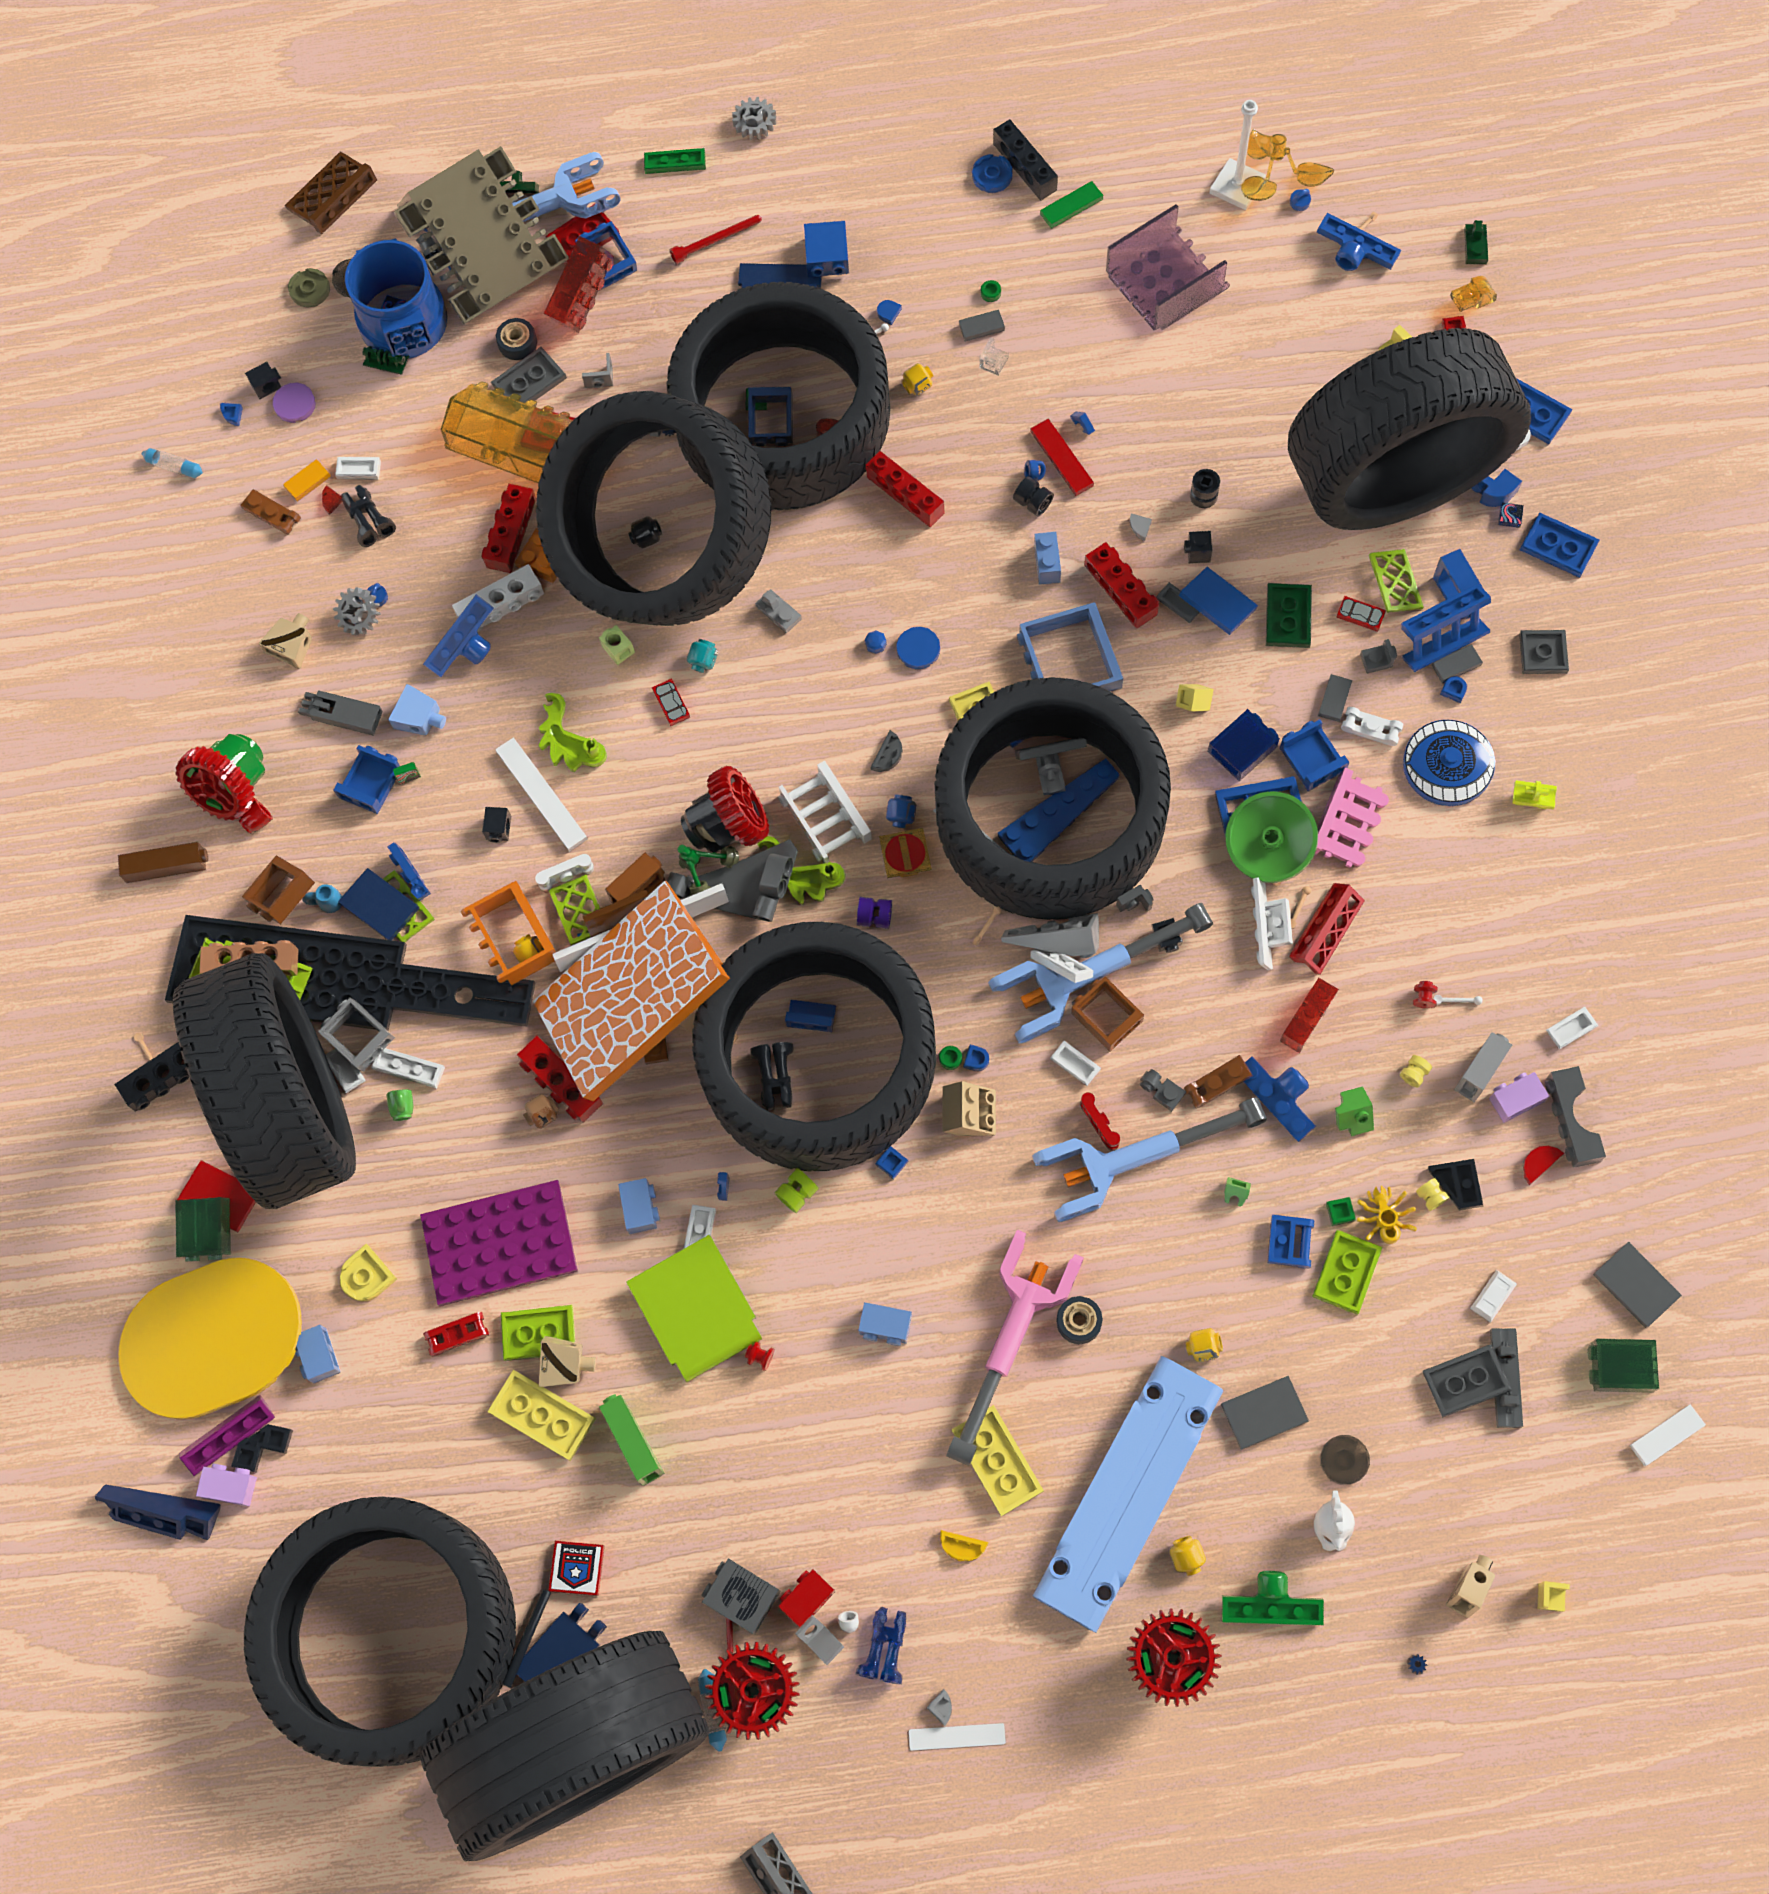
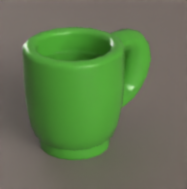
(400, 1104)

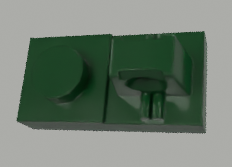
(1476, 243)

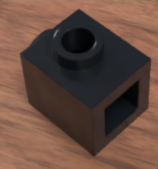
(1198, 547)

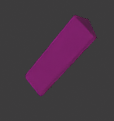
(226, 1435)

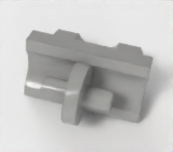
(1050, 774)

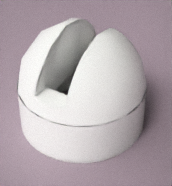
(848, 1621)

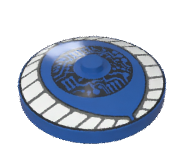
(1449, 762)

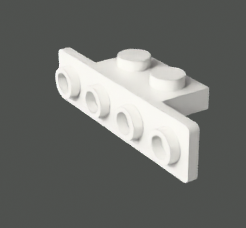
(1272, 923)

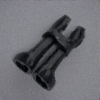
(366, 534)
(769, 1084)

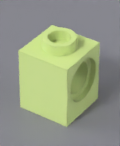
(622, 650)

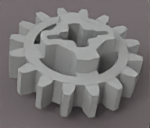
(751, 118)
(350, 605)

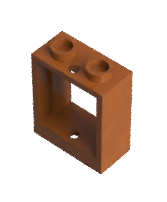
(639, 876)
(267, 883)
(1122, 1031)

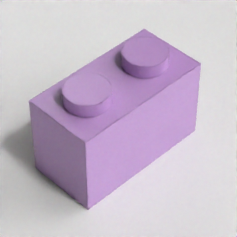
(1519, 1096)
(226, 1485)

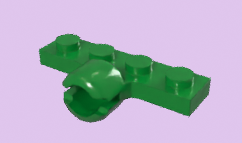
(1272, 1604)

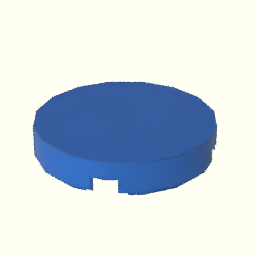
(992, 173)
(918, 647)

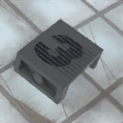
(740, 1596)

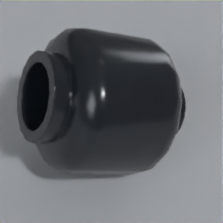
(645, 532)

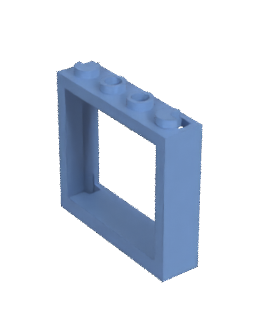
(1066, 618)

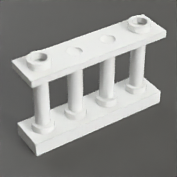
(836, 794)

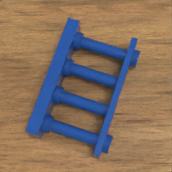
(1440, 616)

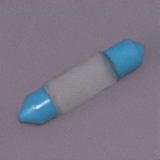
(172, 463)
(717, 1735)

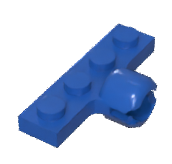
(1356, 244)
(462, 638)
(1280, 1097)

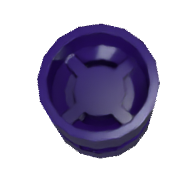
(866, 910)

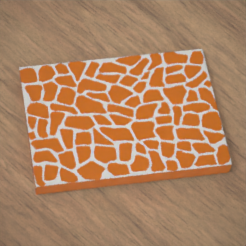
(630, 991)

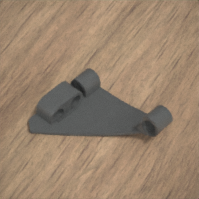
(751, 884)

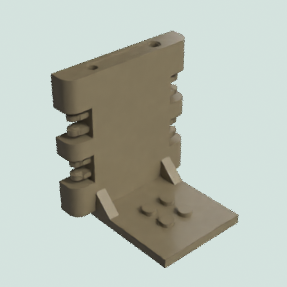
(479, 232)

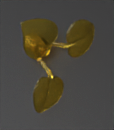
(1274, 146)

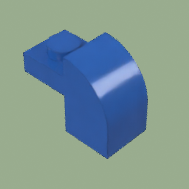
(1498, 490)

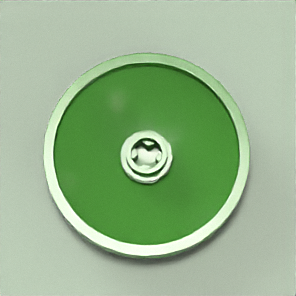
(1271, 837)

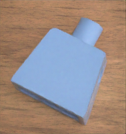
(416, 712)

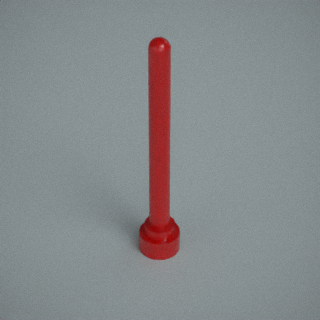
(680, 253)

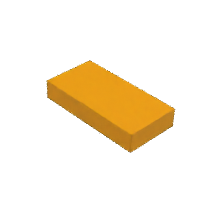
(306, 480)

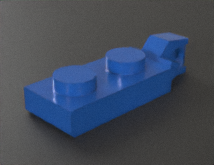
(409, 872)

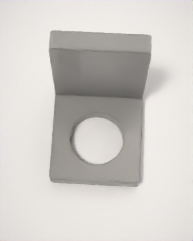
(599, 379)
(820, 1640)

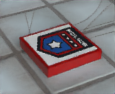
(576, 1568)

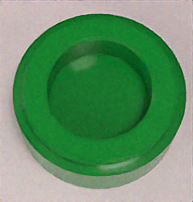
(990, 291)
(950, 1057)

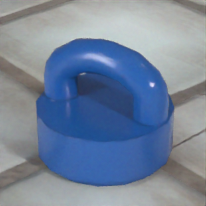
(1300, 199)
(1031, 469)
(380, 593)

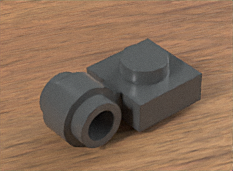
(1167, 1094)

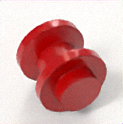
(1425, 992)
(756, 1354)

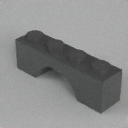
(1582, 1145)

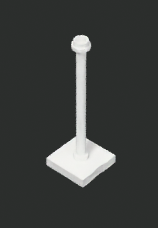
(1229, 181)

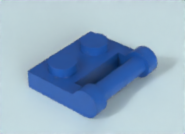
(1282, 1241)

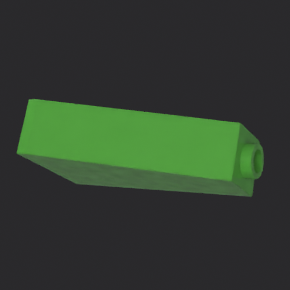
(631, 1440)

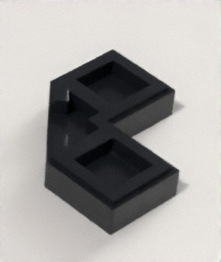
(250, 1449)

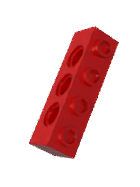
(905, 489)
(538, 1051)

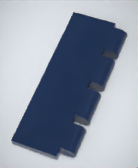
(765, 273)

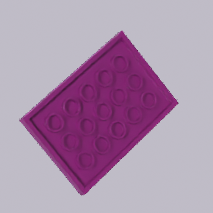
(498, 1243)

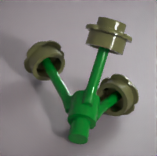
(690, 858)

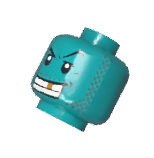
(702, 655)

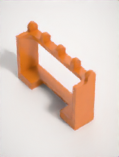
(493, 902)

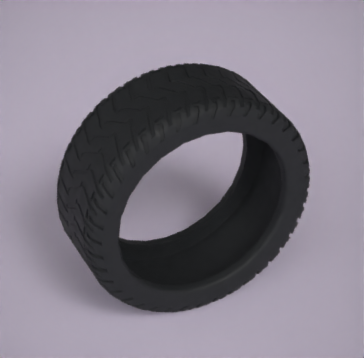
(804, 319)
(1408, 429)
(569, 500)
(1070, 711)
(809, 951)
(263, 1081)
(278, 1609)

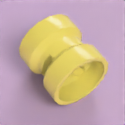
(1415, 1071)
(1432, 1194)

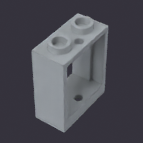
(371, 1050)
(1483, 1066)

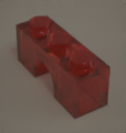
(1309, 1015)

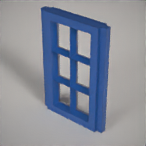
(1250, 790)

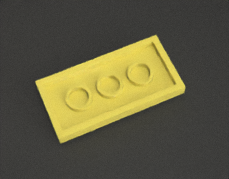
(541, 1415)
(1001, 1464)

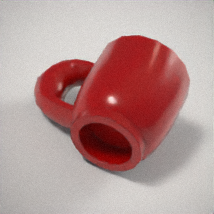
(255, 817)

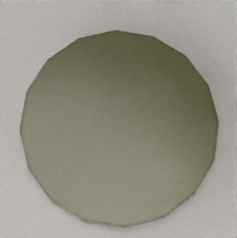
(309, 287)

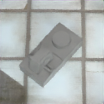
(778, 611)

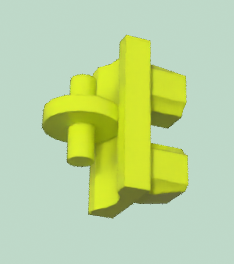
(1534, 794)

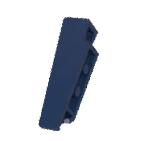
(160, 1512)

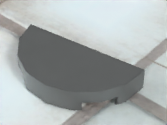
(889, 753)

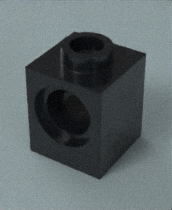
(264, 380)
(496, 824)

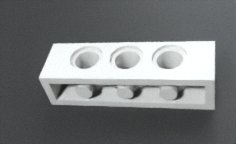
(504, 589)

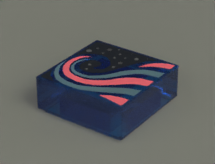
(1510, 515)

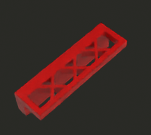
(1325, 922)

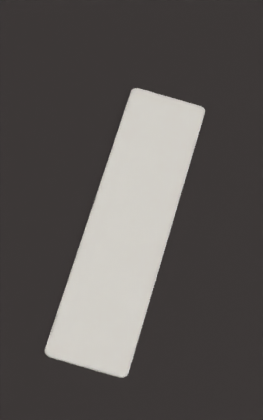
(957, 1736)

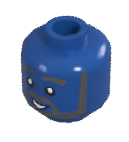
(901, 811)

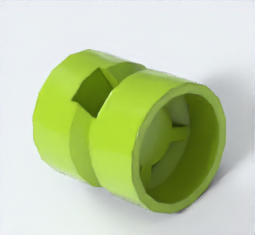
(790, 1197)

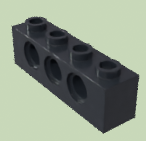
(1025, 159)
(151, 1072)

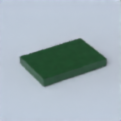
(1288, 615)

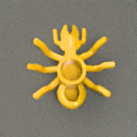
(1387, 1218)

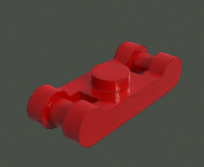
(1099, 1122)
(456, 1333)

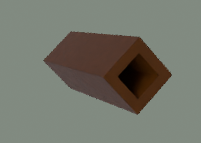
(162, 862)

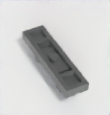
(1508, 1405)

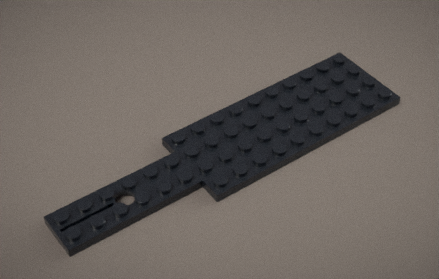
(363, 970)

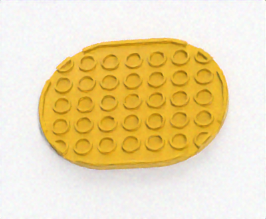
(209, 1338)

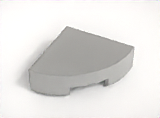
(1140, 525)
(941, 1707)

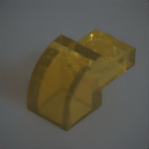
(1476, 293)

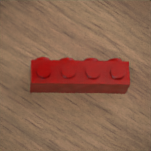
(509, 528)
(1121, 585)

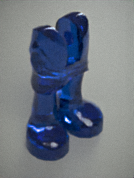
(881, 1635)

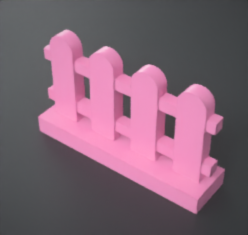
(1347, 807)

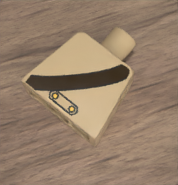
(288, 640)
(562, 1362)
(1472, 1587)

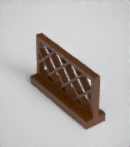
(339, 199)

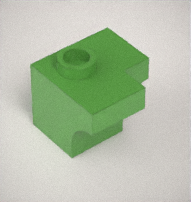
(1355, 1112)

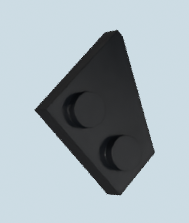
(1459, 1182)

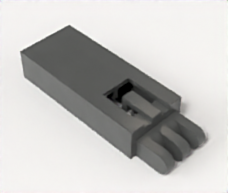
(346, 713)

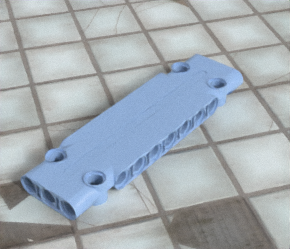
(1128, 1493)

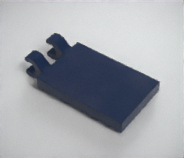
(560, 1643)

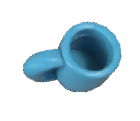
(325, 897)

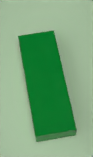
(674, 160)
(1071, 204)

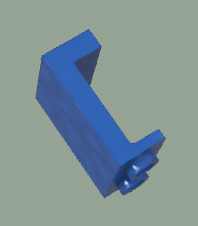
(826, 248)
(1312, 755)
(368, 779)

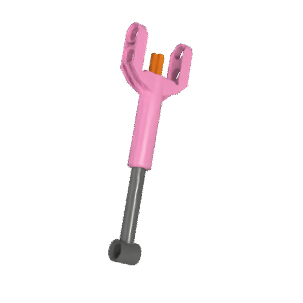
(1026, 1298)

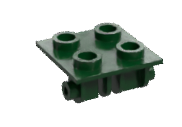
(384, 360)

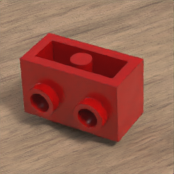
(806, 1598)

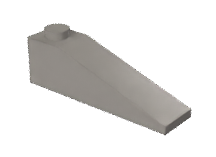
(1072, 938)

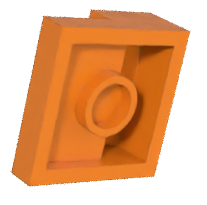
(535, 557)

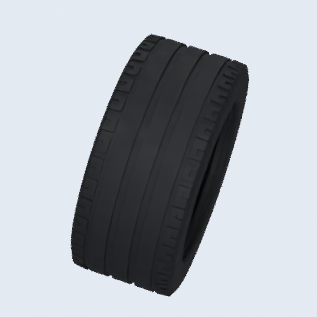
(562, 1743)

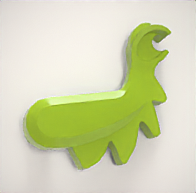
(564, 744)
(811, 878)

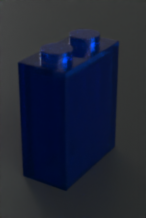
(1243, 744)

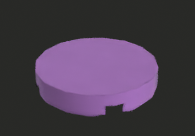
(294, 402)

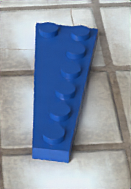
(1044, 823)

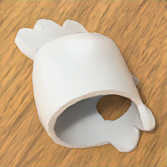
(1334, 1522)

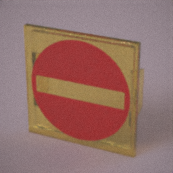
(905, 853)

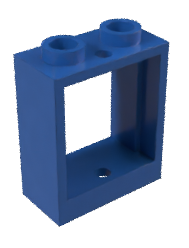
(622, 268)
(1454, 575)

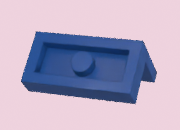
(810, 1016)

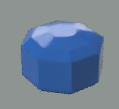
(875, 642)

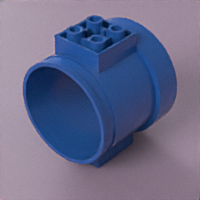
(406, 328)

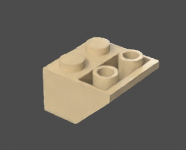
(968, 1110)

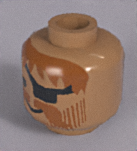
(540, 1111)

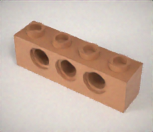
(285, 951)

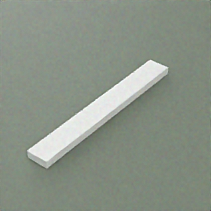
(694, 905)

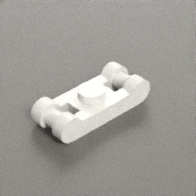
(1371, 726)
(564, 871)

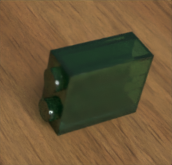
(203, 1228)
(1623, 1365)

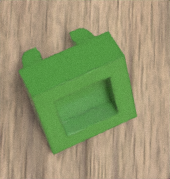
(1238, 1188)

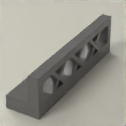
(766, 1868)

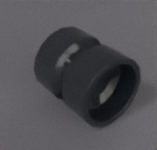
(1205, 488)
(1035, 498)

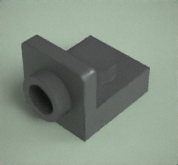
(1379, 657)
(1131, 899)

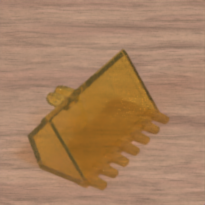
(502, 430)

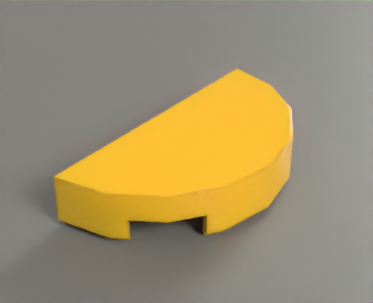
(962, 1547)

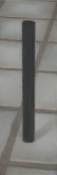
(526, 1638)

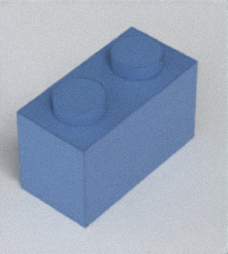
(1047, 558)
(638, 1205)
(885, 1324)
(316, 1354)

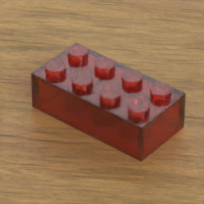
(579, 284)

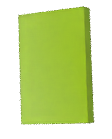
(1347, 1272)
(526, 1328)

